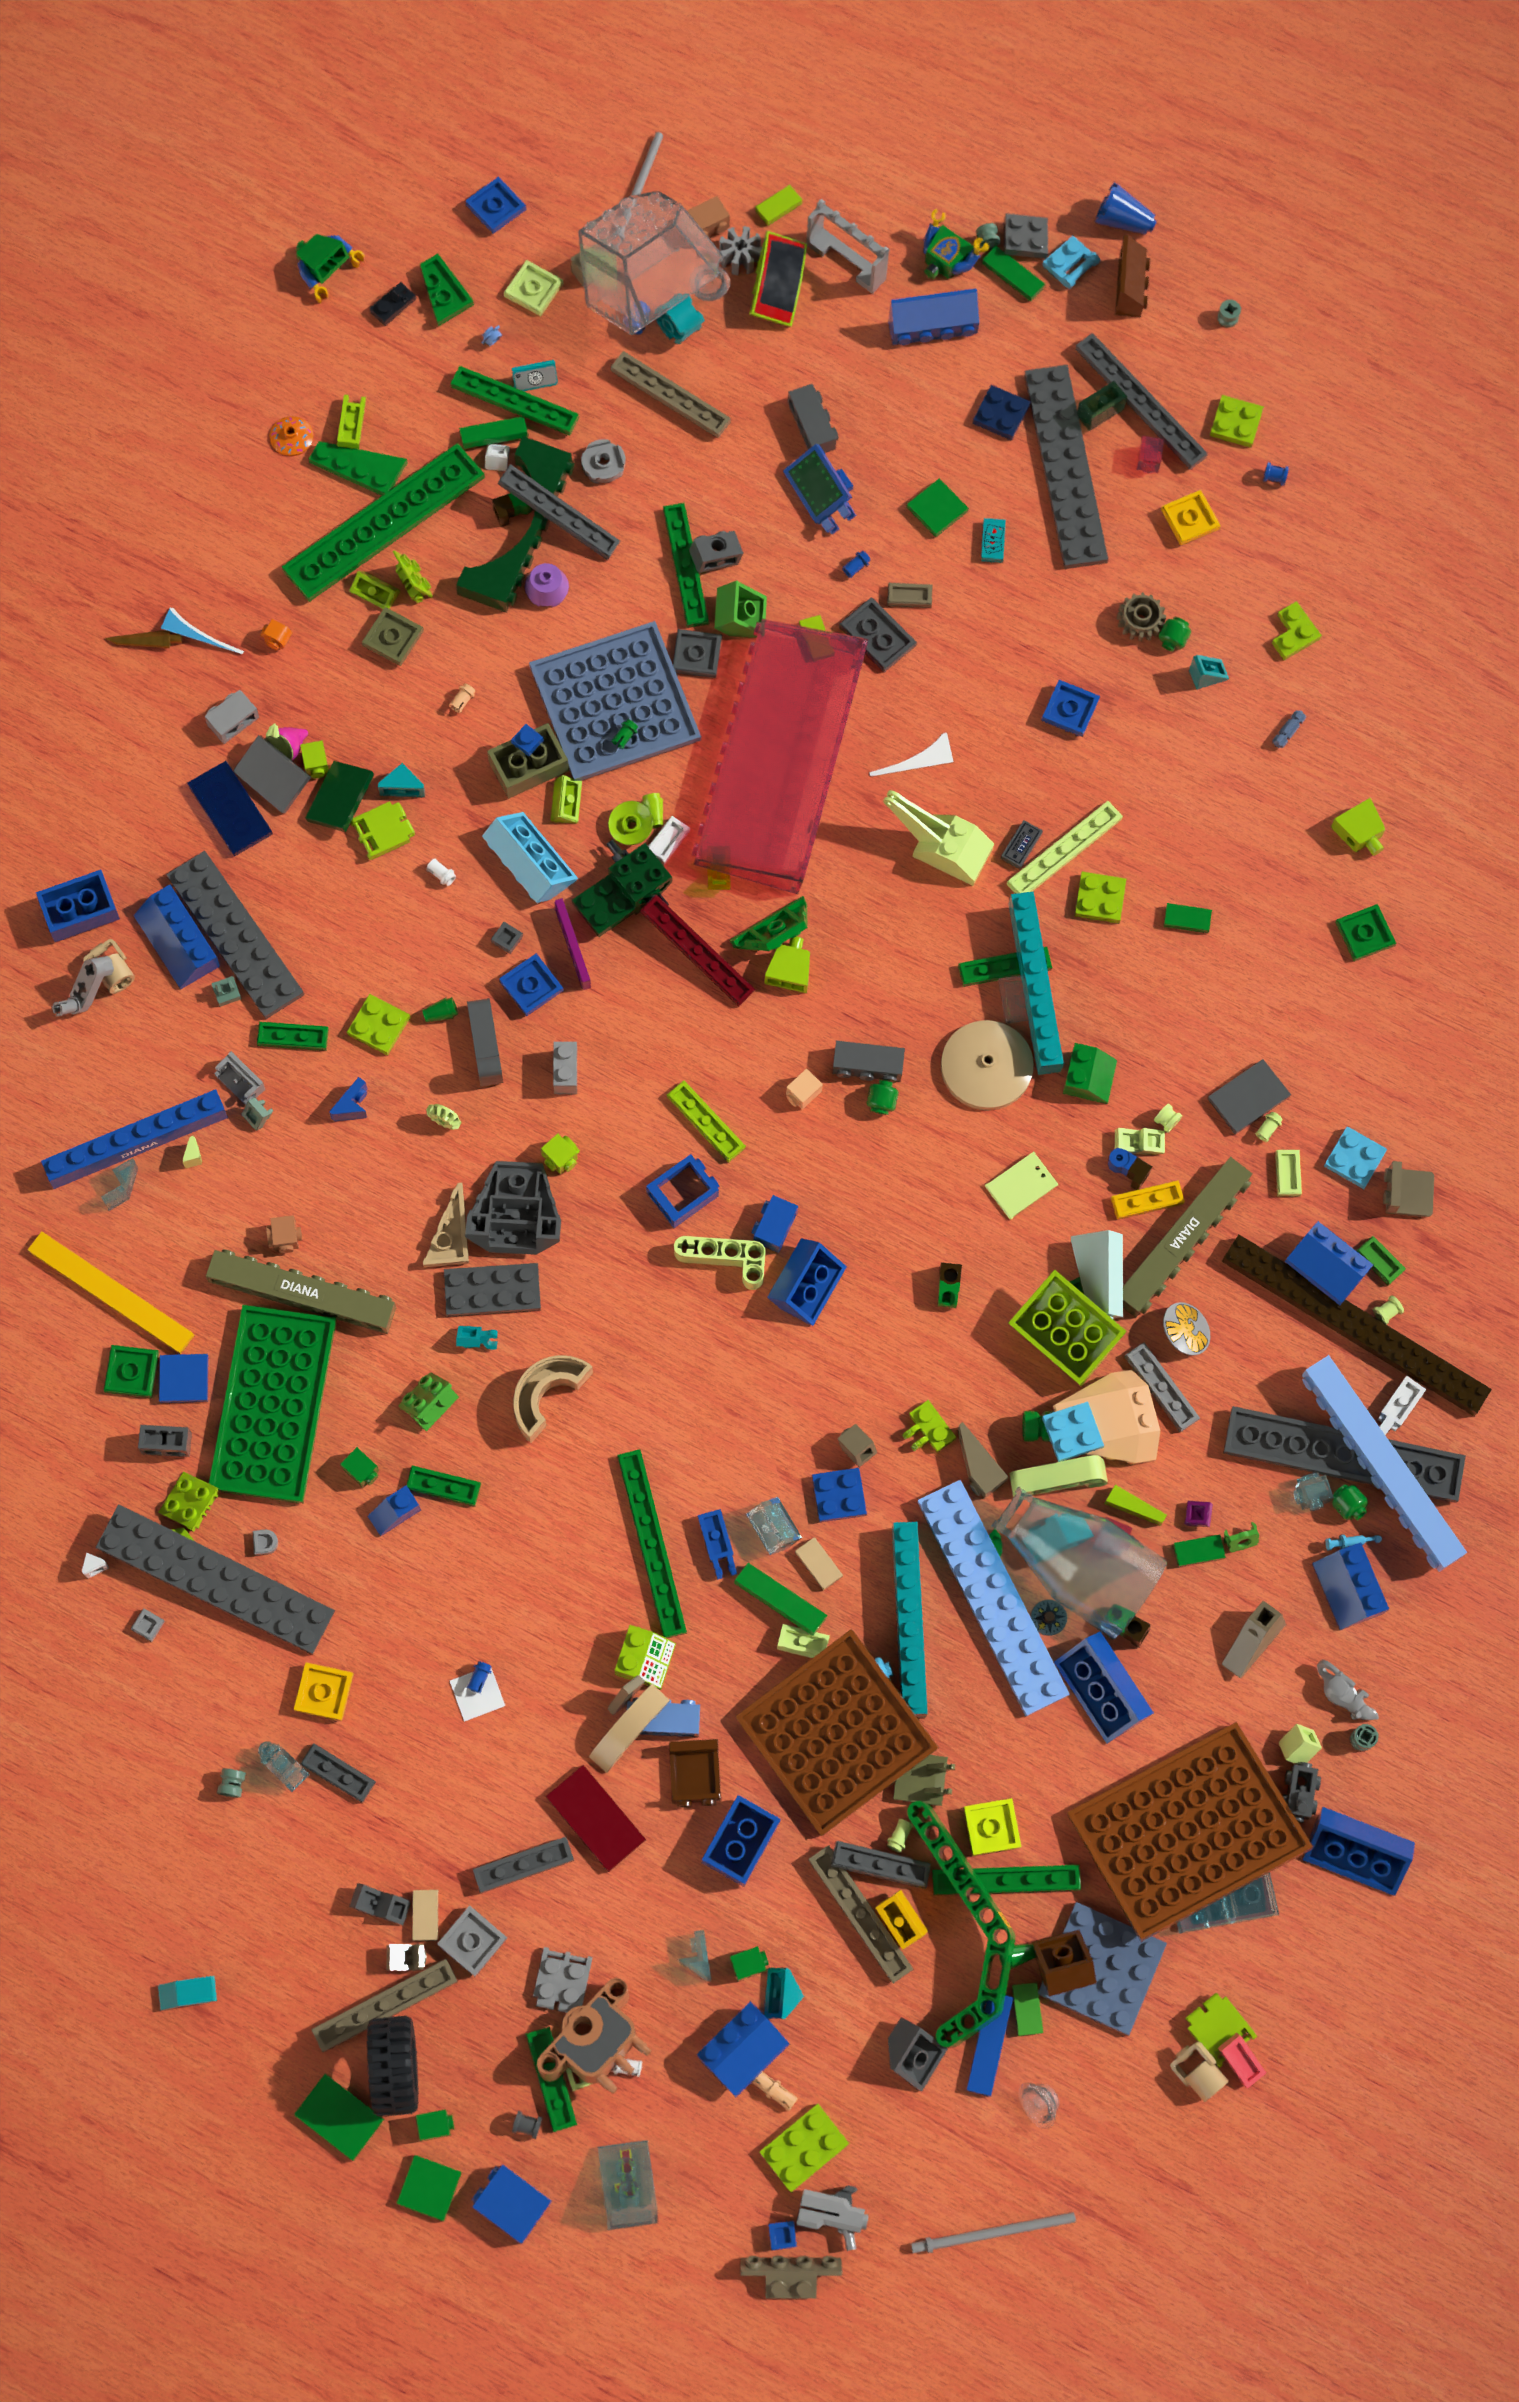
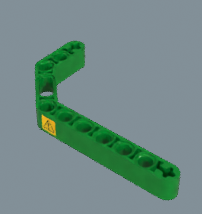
(977, 1909)

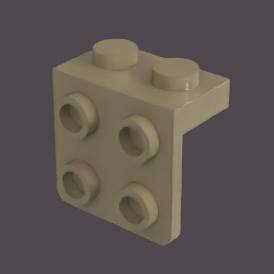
(1408, 1191)

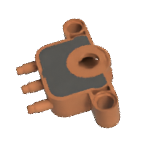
(603, 2047)

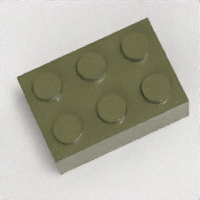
(522, 772)

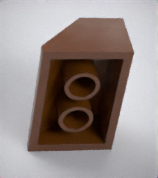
(1132, 279)

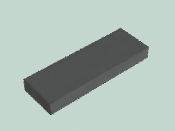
(338, 1773)

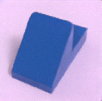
(346, 1106)

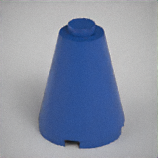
(1125, 212)

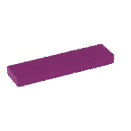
(572, 944)

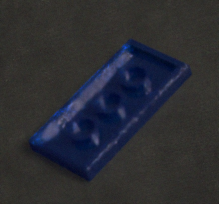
(230, 808)

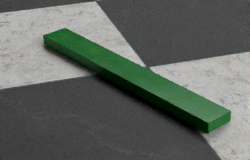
(652, 1544)

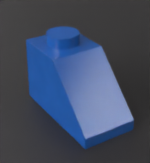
(394, 1510)

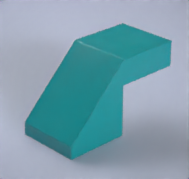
(187, 1992)

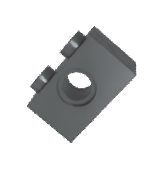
(708, 559)

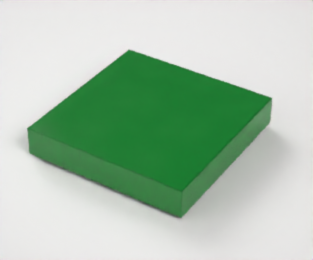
(937, 507)
(1365, 932)
(131, 1371)
(429, 2187)

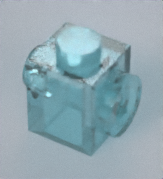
(1313, 1491)

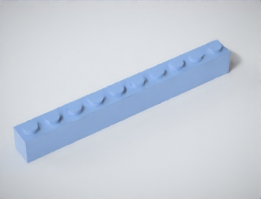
(1383, 1463)

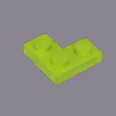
(1300, 631)

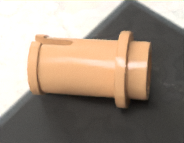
(462, 698)

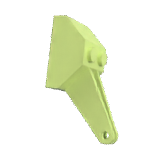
(943, 839)

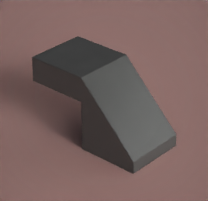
(380, 1904)

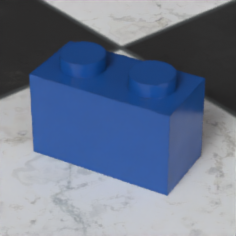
(775, 1223)

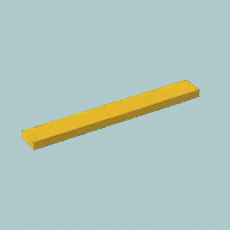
(111, 1292)

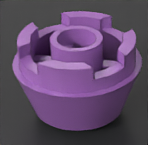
(546, 585)

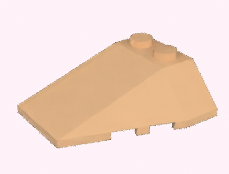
(1123, 1416)

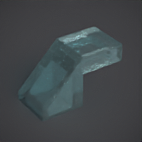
(126, 1176)

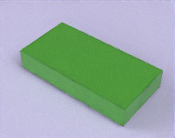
(1383, 1262)
(1027, 2009)

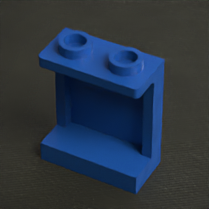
(511, 2203)

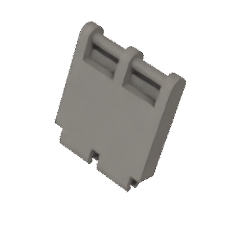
(561, 1980)

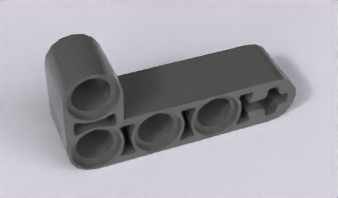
(485, 1042)

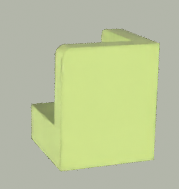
(1299, 1744)

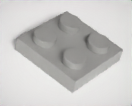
(472, 1941)

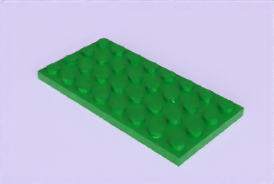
(272, 1404)

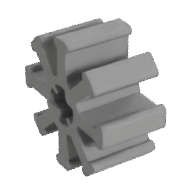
(740, 250)

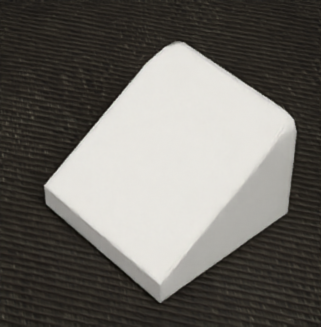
(497, 457)

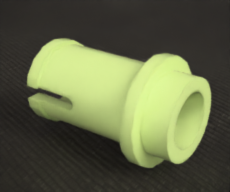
(1272, 1121)
(899, 1835)

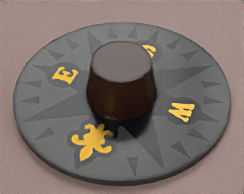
(1049, 1617)

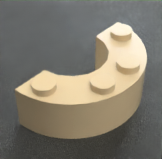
(538, 1380)

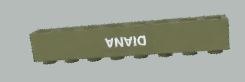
(1184, 1236)
(301, 1291)

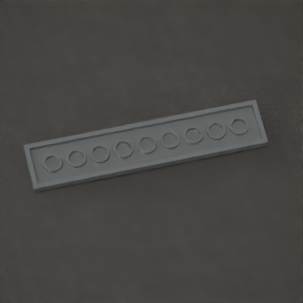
(1066, 467)
(1324, 1452)
(215, 1579)

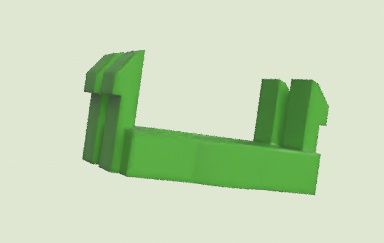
(1232, 1541)

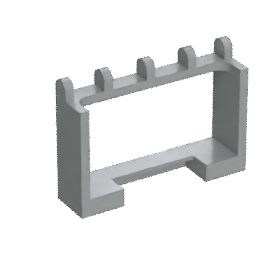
(822, 241)

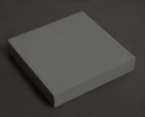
(697, 653)

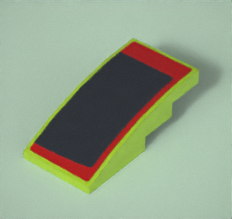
(778, 279)

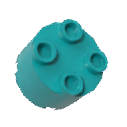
(681, 321)

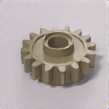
(1138, 626)

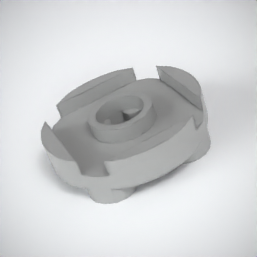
(599, 472)

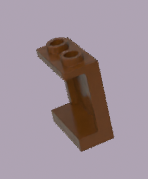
(695, 1772)

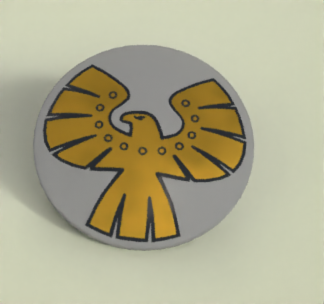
(1186, 1328)

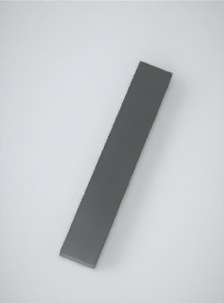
(558, 512)

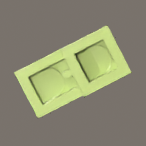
(1140, 1141)

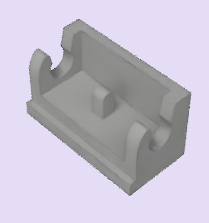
(239, 1078)

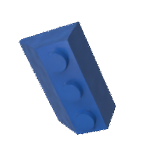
(1329, 1263)
(807, 1281)
(1350, 1586)
(743, 2049)

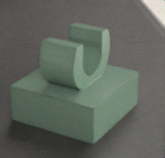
(226, 991)
(256, 1113)

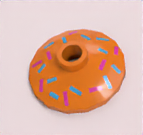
(294, 443)

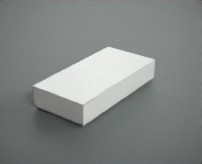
(669, 839)

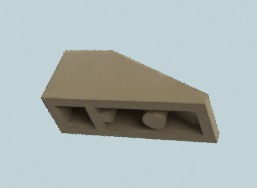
(981, 1468)

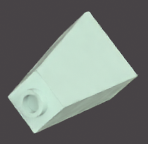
(1101, 1269)

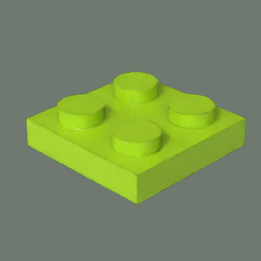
(1236, 421)
(1100, 897)
(378, 1024)

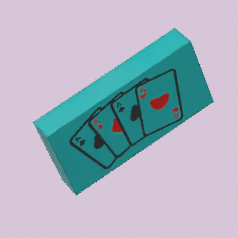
(993, 540)

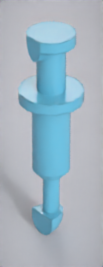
(1344, 1541)

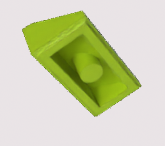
(374, 590)
(566, 800)

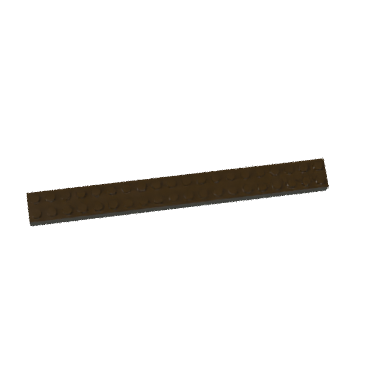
(1357, 1326)

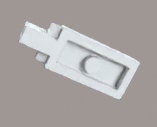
(1400, 1405)

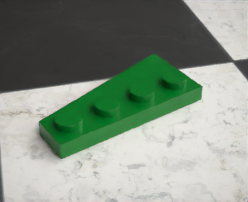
(365, 468)

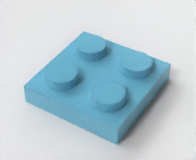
(1355, 1157)
(1073, 1431)

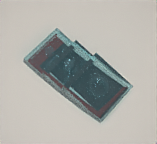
(1246, 1904)

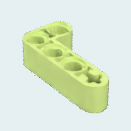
(719, 1257)
(1060, 1475)

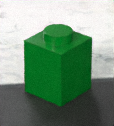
(360, 1468)
(749, 1963)
(434, 2125)

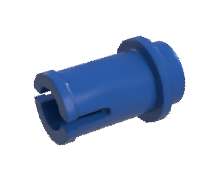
(856, 564)
(479, 1676)

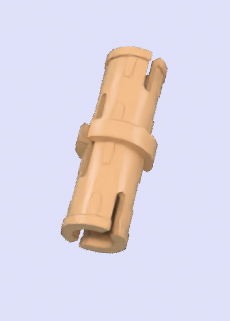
(775, 2090)

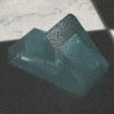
(700, 1964)

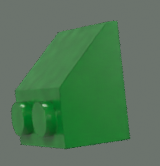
(1090, 1074)

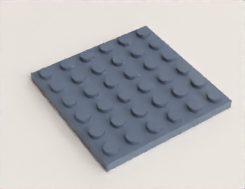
(606, 683)

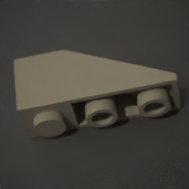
(1254, 1638)

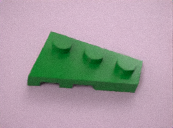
(444, 290)

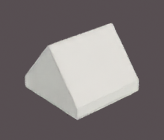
(93, 1566)

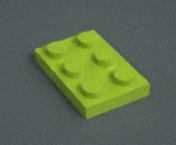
(804, 2148)

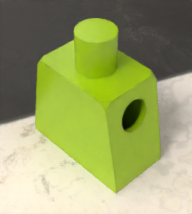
(1360, 827)
(789, 967)

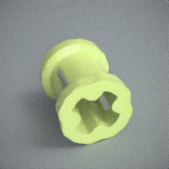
(1388, 1310)

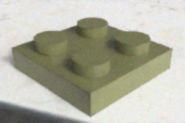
(392, 636)

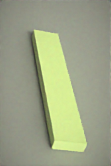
(1065, 849)

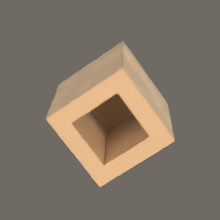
(803, 1089)

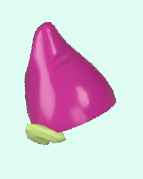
(286, 739)

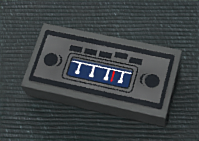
(1021, 844)

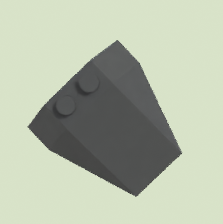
(515, 1211)

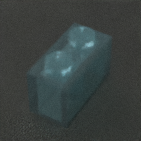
(773, 1526)

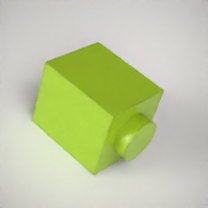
(314, 759)

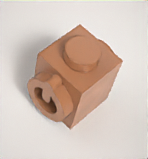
(283, 1234)

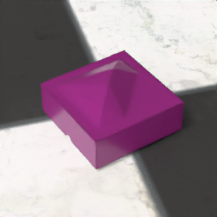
(1198, 1513)

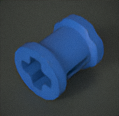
(1275, 473)

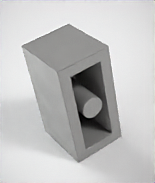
(231, 716)
(565, 1068)

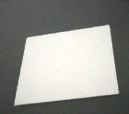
(473, 1703)

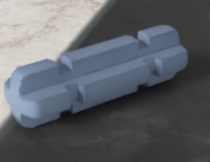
(1289, 729)

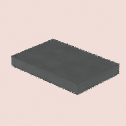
(887, 639)
(271, 774)
(1249, 1096)

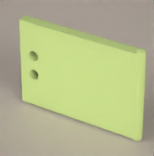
(1021, 1185)

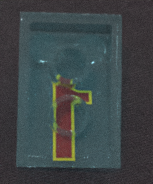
(627, 2185)

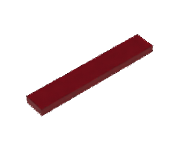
(697, 950)

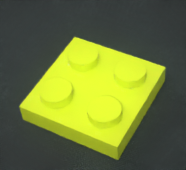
(992, 1827)

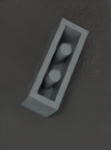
(812, 418)
(868, 1061)

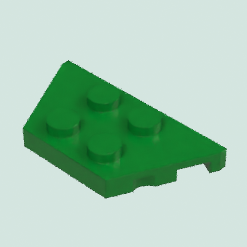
(774, 929)

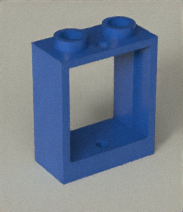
(667, 1209)

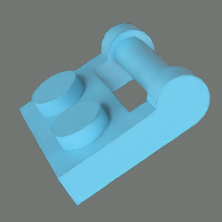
(1066, 257)

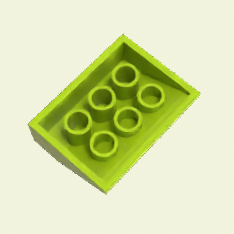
(1067, 1327)

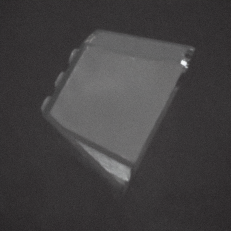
(644, 259)

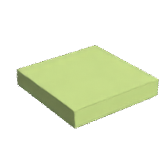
(533, 288)

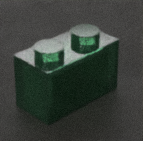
(1101, 405)

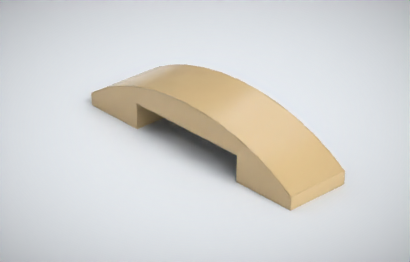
(628, 1727)

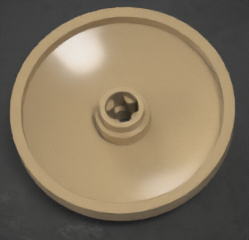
(984, 1084)

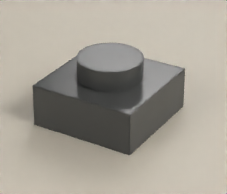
(507, 937)

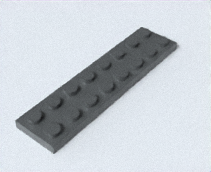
(235, 934)

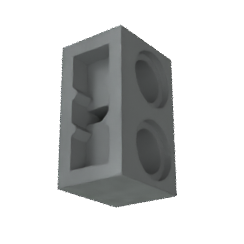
(165, 1440)

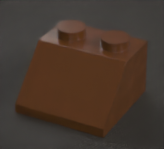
(1064, 1963)

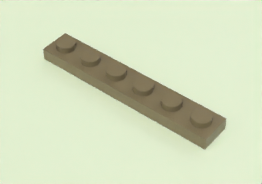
(670, 394)
(861, 1916)
(384, 2005)

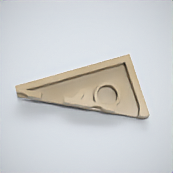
(449, 1243)

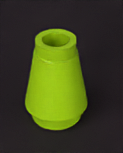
(655, 805)

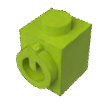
(560, 1154)

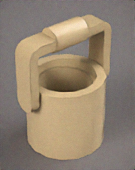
(122, 975)
(1205, 2078)

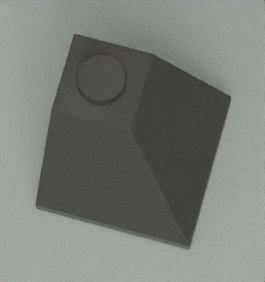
(914, 2053)

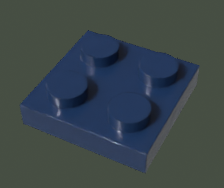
(1001, 412)

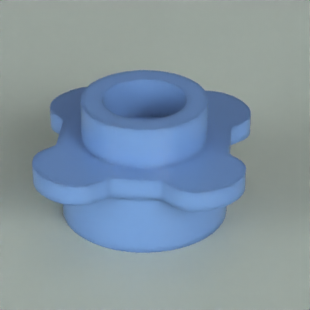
(491, 336)

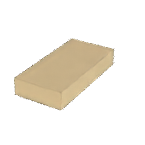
(819, 1563)
(425, 1915)

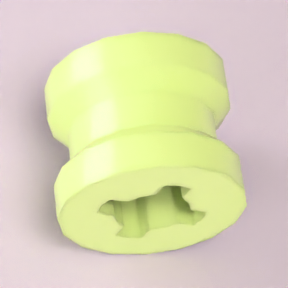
(1168, 1118)

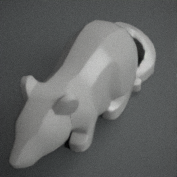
(1341, 1692)

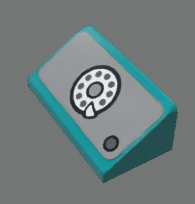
(535, 375)

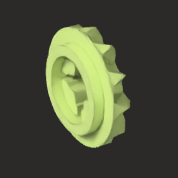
(443, 1116)

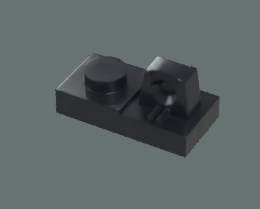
(392, 304)

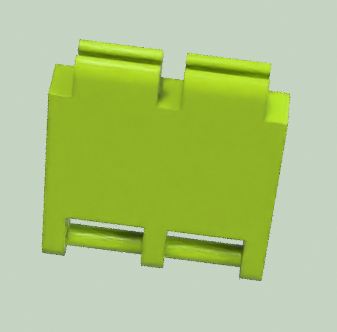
(383, 829)
(1217, 2025)

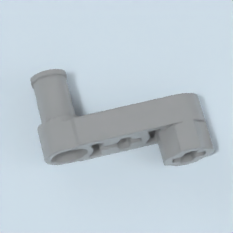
(88, 979)

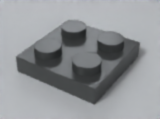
(1026, 236)

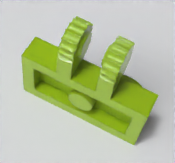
(931, 1426)

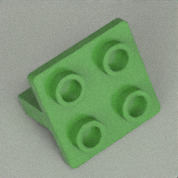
(428, 1400)

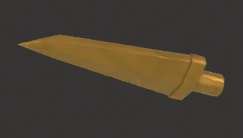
(158, 639)

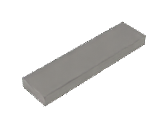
(1162, 1387)

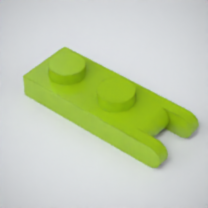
(351, 423)

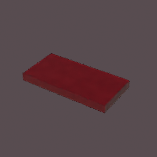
(596, 1818)

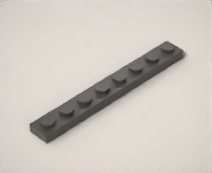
(1142, 401)

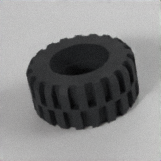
(392, 2066)

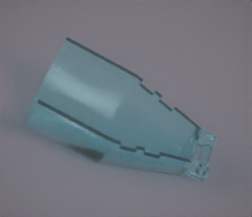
(1083, 1561)

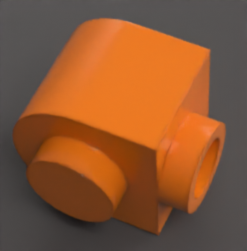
(276, 634)

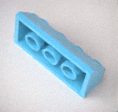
(529, 856)

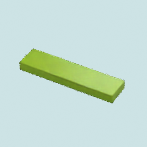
(706, 1121)

